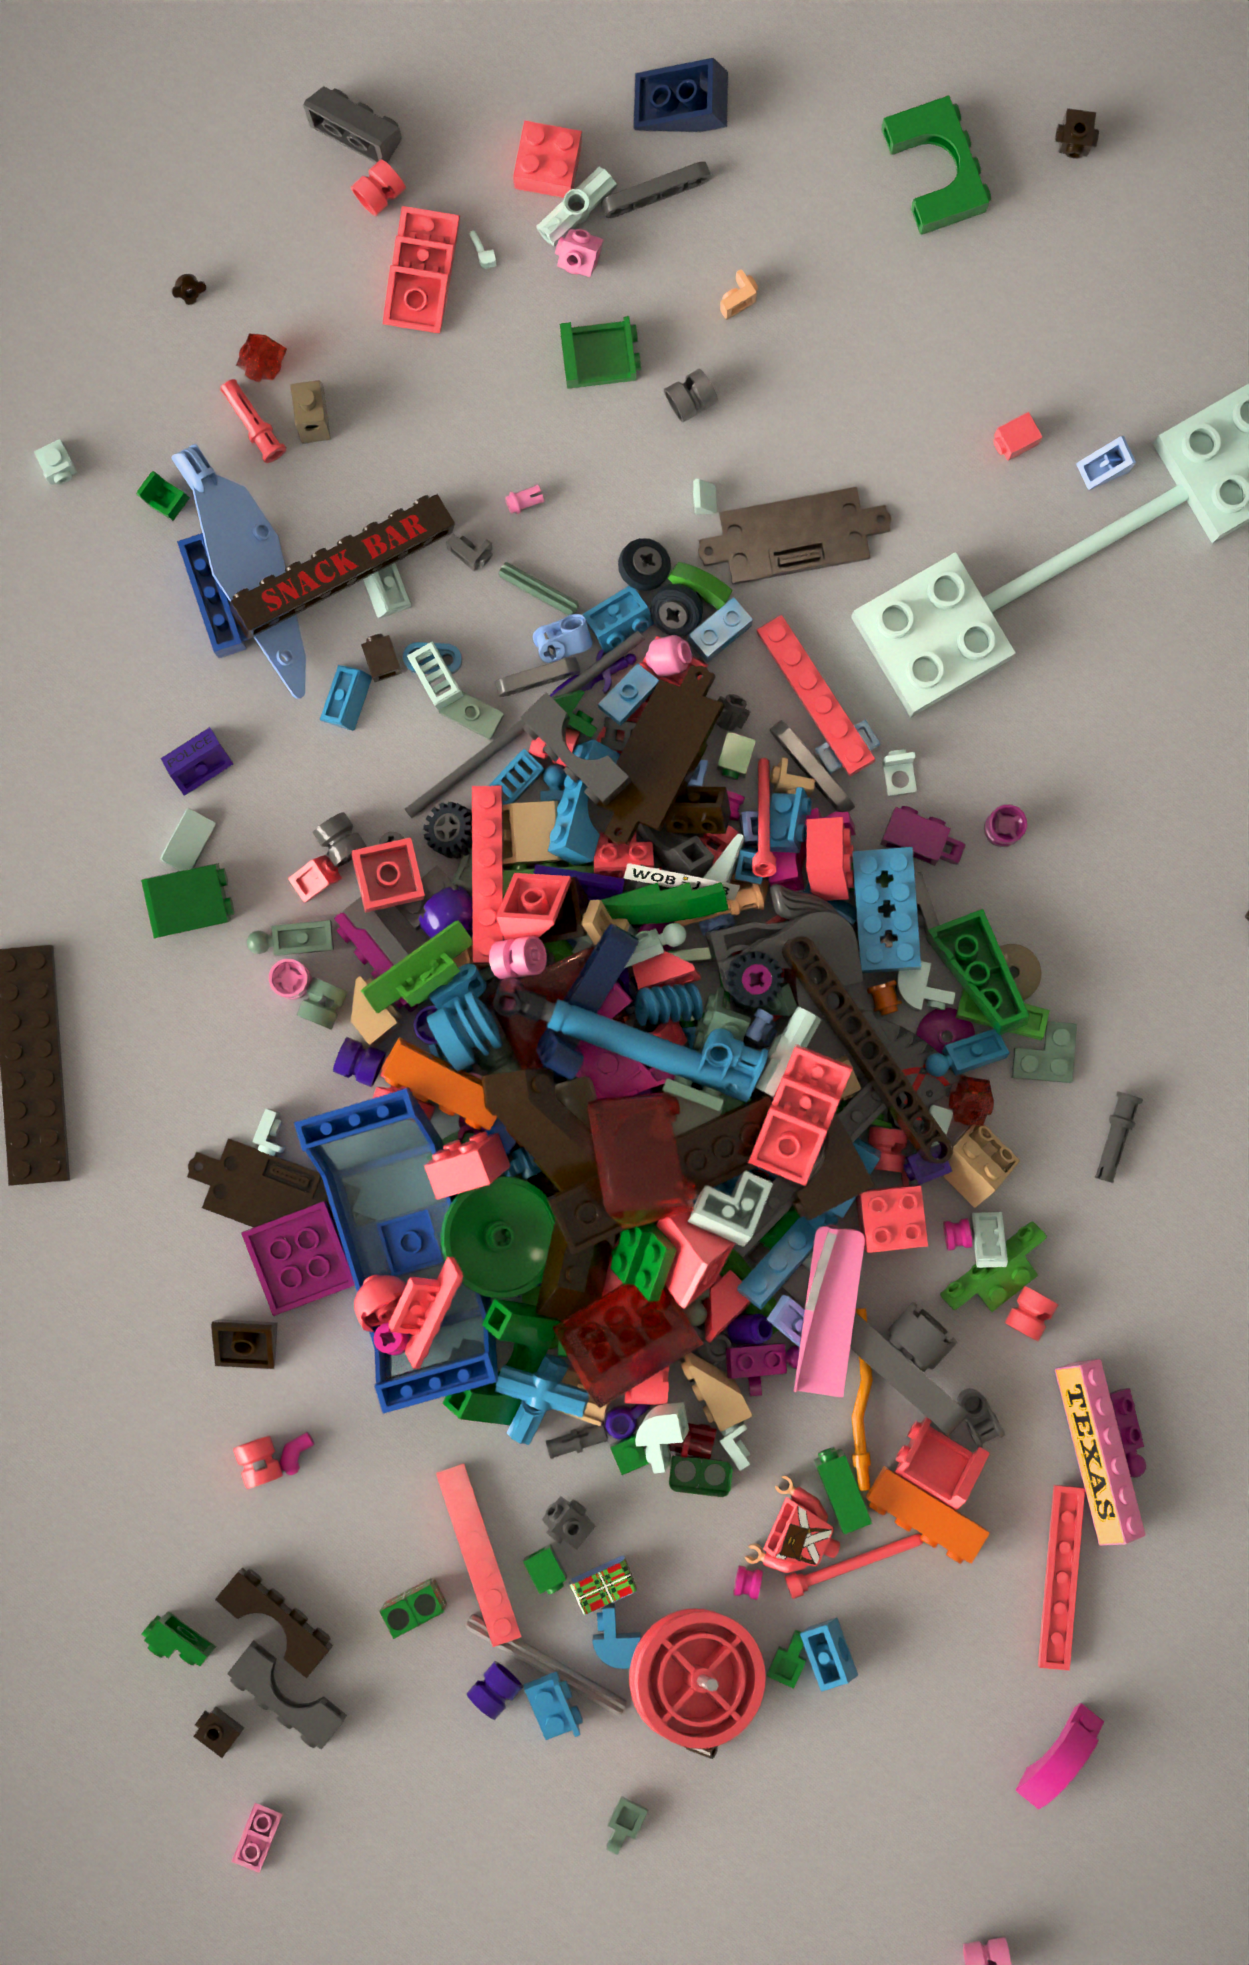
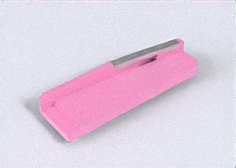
(829, 1311)

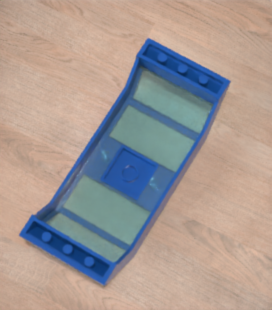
(392, 1226)

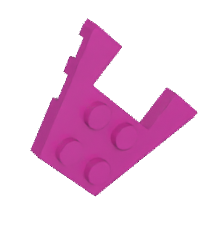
(613, 1073)

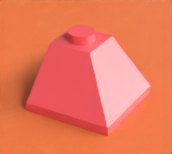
(531, 904)

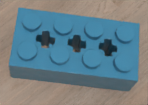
(870, 897)

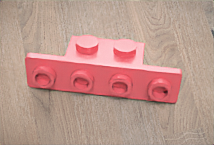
(423, 1309)

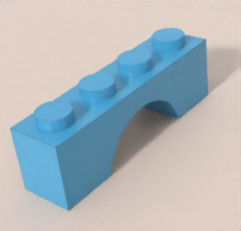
(573, 833)

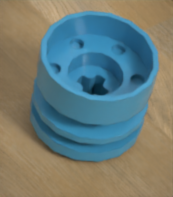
(464, 1031)

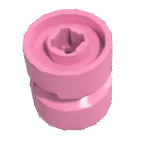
(518, 957)
(289, 979)
(995, 1951)

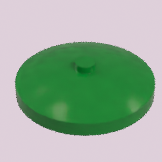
(499, 1236)

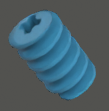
(668, 1001)

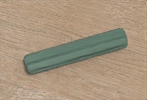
(538, 589)

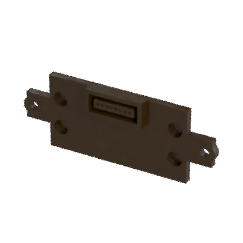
(794, 535)
(663, 753)
(256, 1185)

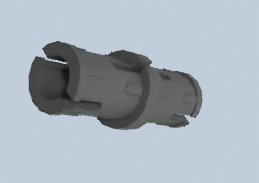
(576, 1441)

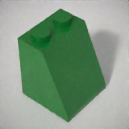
(187, 900)

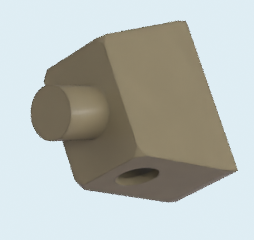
(310, 409)

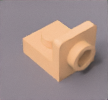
(737, 300)

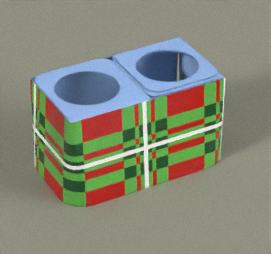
(603, 1585)

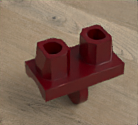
(697, 1442)

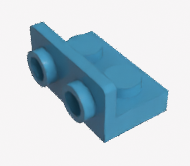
(618, 618)
(788, 820)
(552, 1706)

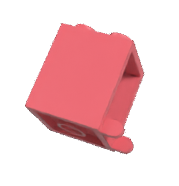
(892, 1217)

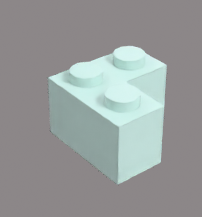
(733, 1215)

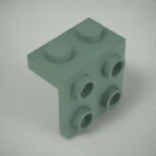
(717, 1018)
(695, 1105)

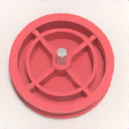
(697, 1678)

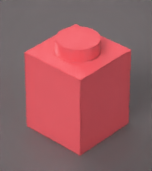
(1017, 436)

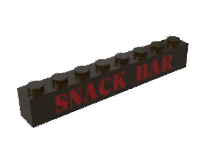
(342, 565)

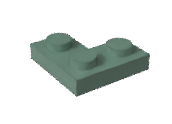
(1052, 1063)

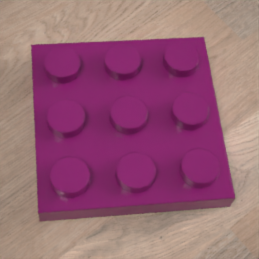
(298, 1258)

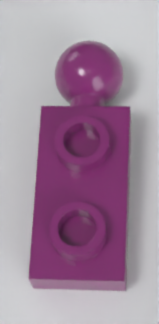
(760, 1360)
(1129, 1430)

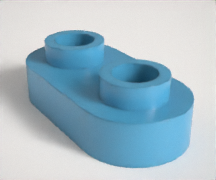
(444, 650)

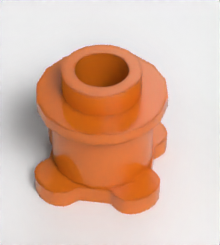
(885, 997)

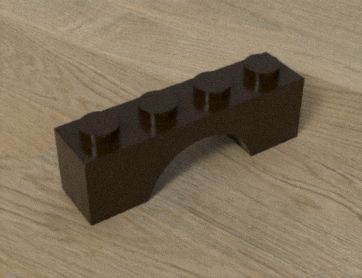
(248, 1596)

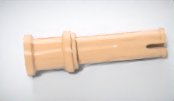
(745, 899)

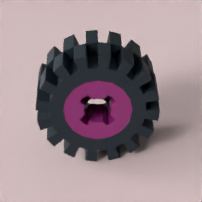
(745, 972)

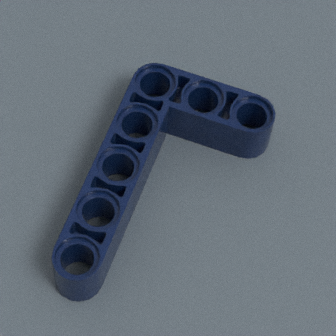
(587, 992)

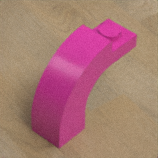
(790, 864)
(1063, 1760)

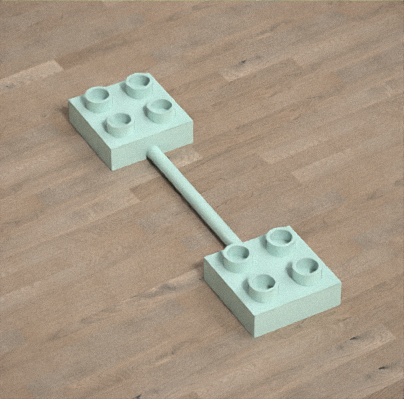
(942, 633)

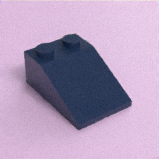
(682, 97)

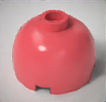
(377, 1300)

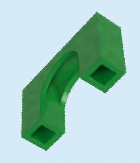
(939, 125)
(531, 1339)

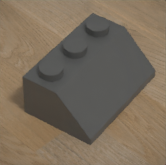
(352, 124)

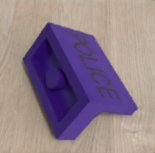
(196, 761)

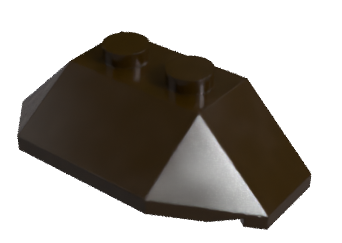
(571, 1280)

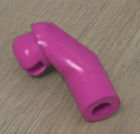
(291, 1451)

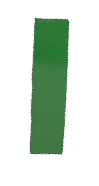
(674, 904)

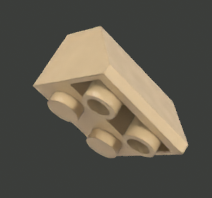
(528, 833)
(372, 1025)
(979, 1164)

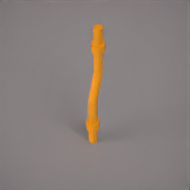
(861, 1457)

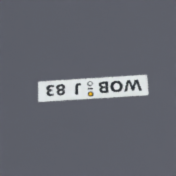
(673, 879)

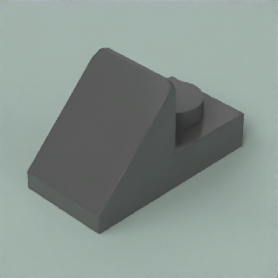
(926, 914)

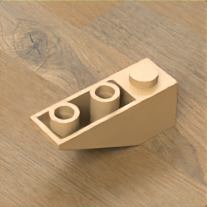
(720, 1393)

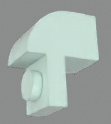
(913, 990)
(660, 1428)

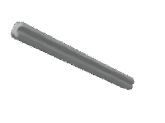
(549, 1665)

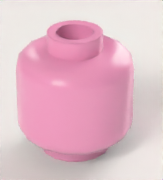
(668, 655)

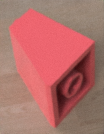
(697, 1258)

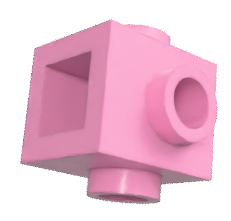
(579, 252)

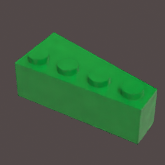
(979, 966)

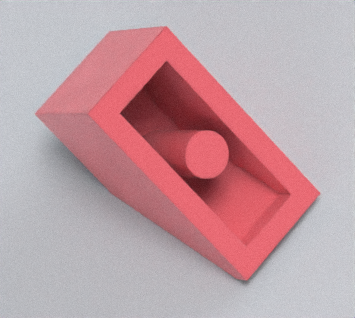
(663, 971)
(723, 1304)

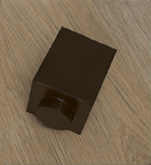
(381, 657)

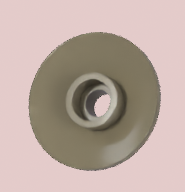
(1027, 965)

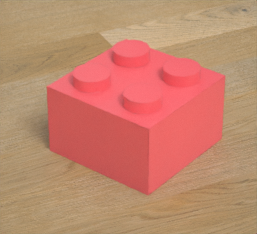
(547, 159)
(829, 858)
(388, 875)
(467, 1165)

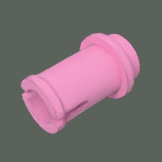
(522, 499)

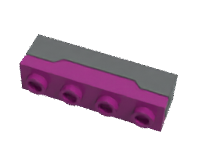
(373, 942)

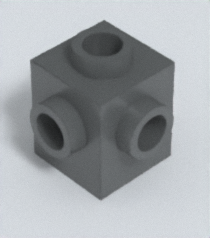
(568, 1522)

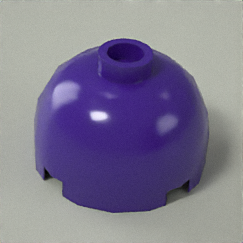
(445, 909)

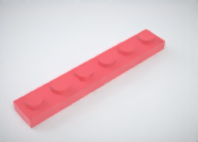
(815, 695)
(486, 869)
(478, 1555)
(1061, 1577)

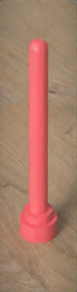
(764, 862)
(798, 1583)

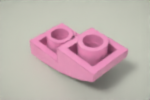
(257, 1837)

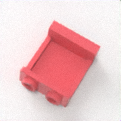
(939, 1465)

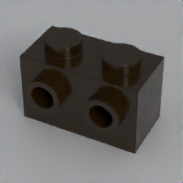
(700, 811)

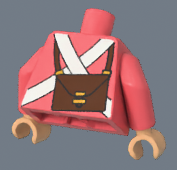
(798, 1534)

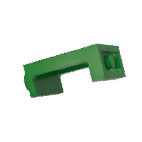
(599, 353)

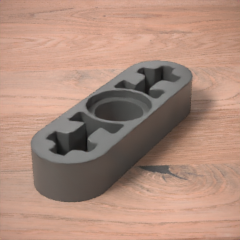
(537, 676)

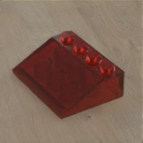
(625, 1340)

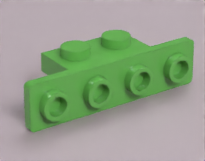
(421, 970)
(998, 1284)

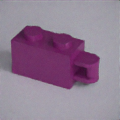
(923, 835)

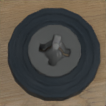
(636, 572)
(676, 599)

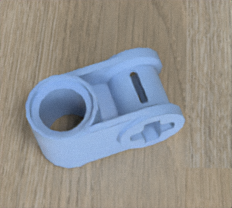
(565, 638)

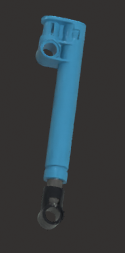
(729, 1070)

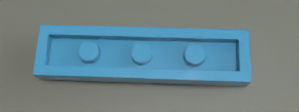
(782, 1260)

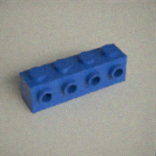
(214, 605)

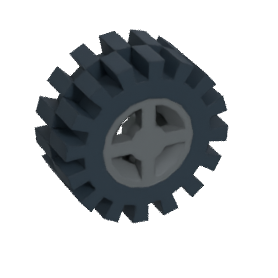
(443, 823)

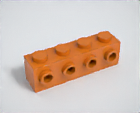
(437, 1081)
(927, 1515)

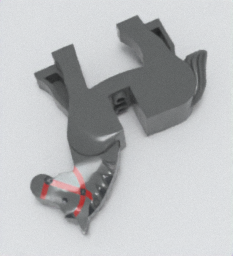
(837, 942)

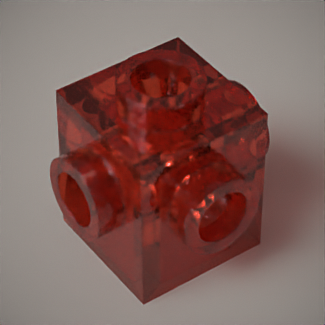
(260, 357)
(971, 1101)

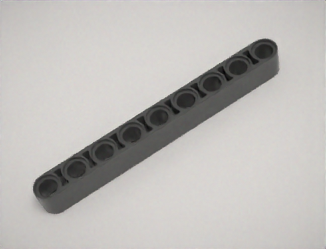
(885, 1359)

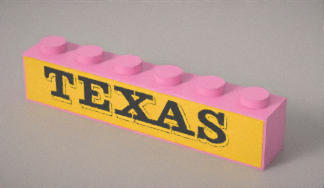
(1100, 1452)

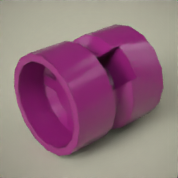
(1005, 825)

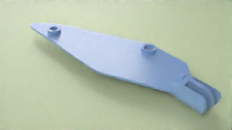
(243, 553)

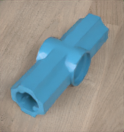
(542, 1391)
(528, 1418)

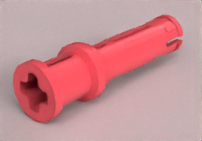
(259, 431)

